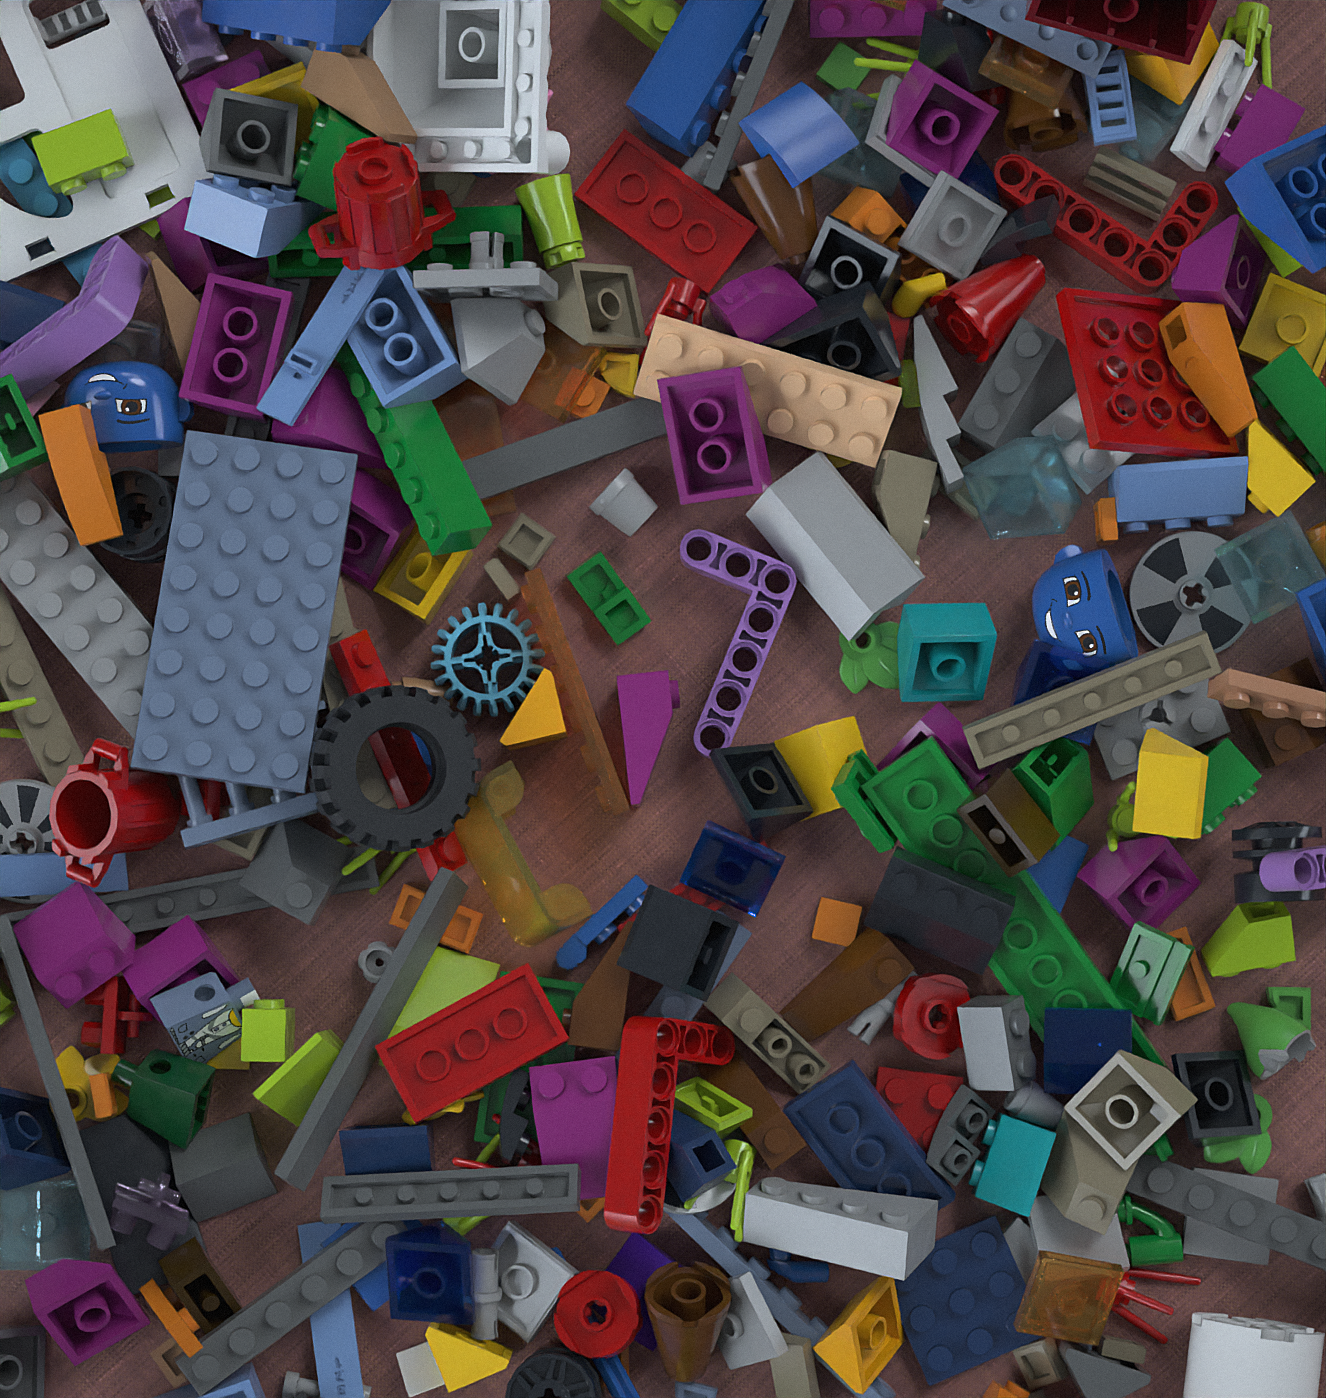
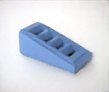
(1112, 72)

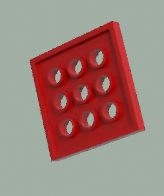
(1098, 389)

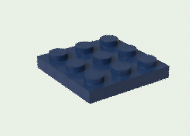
(963, 1301)

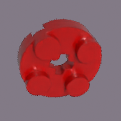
(912, 1013)
(574, 1309)

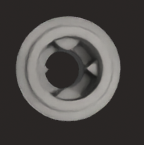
(1034, 1106)

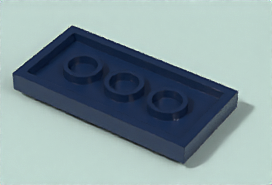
(864, 1139)

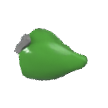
(1269, 1037)

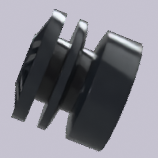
(137, 495)
(1265, 839)
(556, 1368)

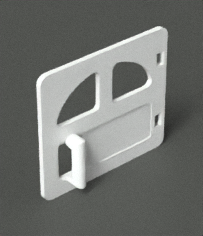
(100, 71)

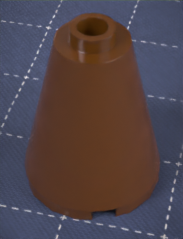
(1040, 126)
(780, 211)
(686, 1316)

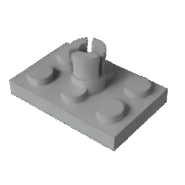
(486, 276)
(1085, 465)
(1181, 715)

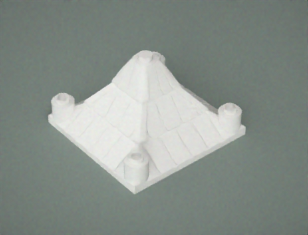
(471, 83)

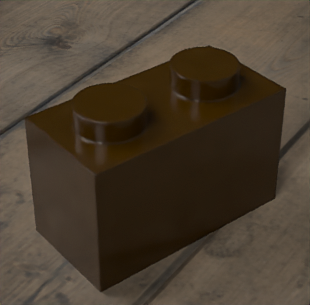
(1008, 822)
(200, 1285)

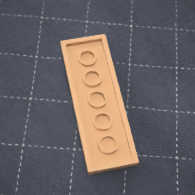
(790, 394)

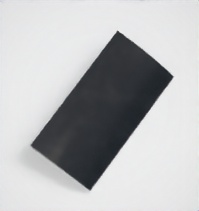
(123, 1153)

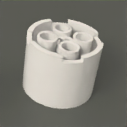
(1251, 1358)

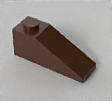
(848, 985)
(601, 1003)
(768, 1127)

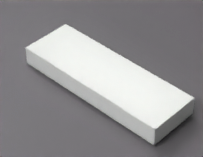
(1213, 106)

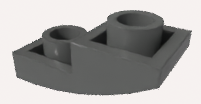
(961, 1123)

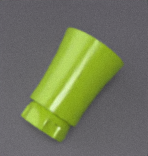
(553, 219)

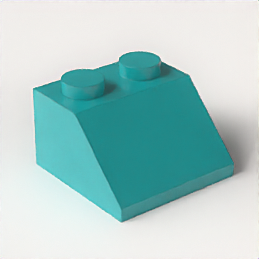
(944, 651)
(1011, 1163)

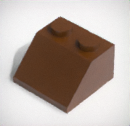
(1285, 737)

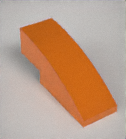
(81, 474)

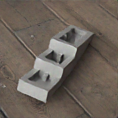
(935, 392)

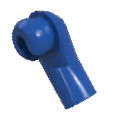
(797, 1270)

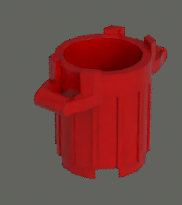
(379, 208)
(108, 812)

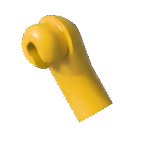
(914, 293)

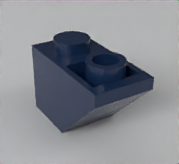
(696, 1157)

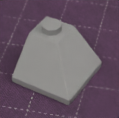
(498, 343)

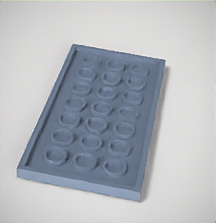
(245, 612)

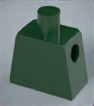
(167, 1094)

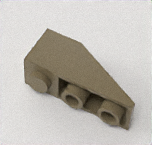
(902, 496)
(767, 1034)

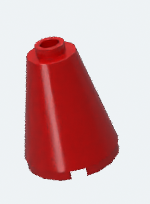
(987, 305)

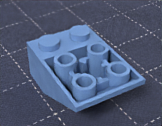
(248, 214)

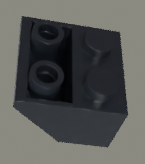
(678, 943)

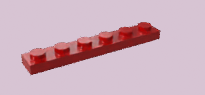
(394, 746)

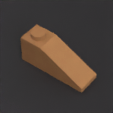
(358, 90)
(177, 308)

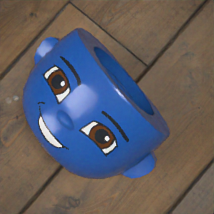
(131, 406)
(1084, 607)

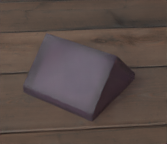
(183, 37)

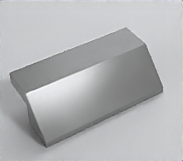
(834, 545)

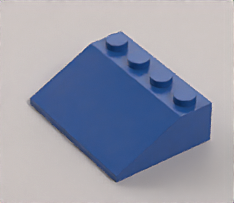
(1287, 196)

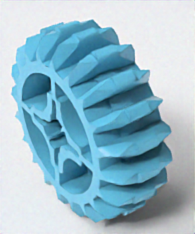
(484, 623)

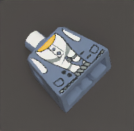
(204, 1015)

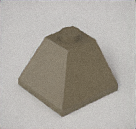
(597, 305)
(1130, 1106)
(1084, 1177)

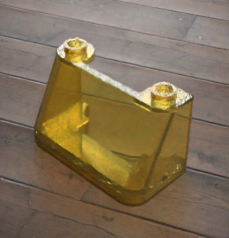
(524, 909)

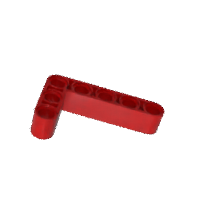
(1105, 228)
(645, 1112)

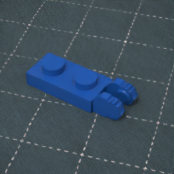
(600, 925)

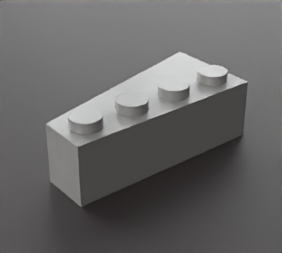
(841, 1225)

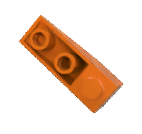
(875, 217)
(1209, 362)

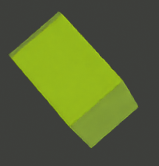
(710, 1106)

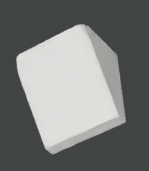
(419, 1369)

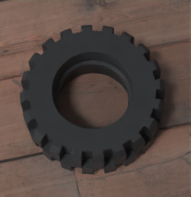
(451, 774)

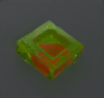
(909, 383)

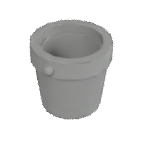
(624, 503)

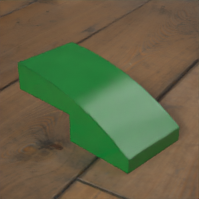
(608, 597)

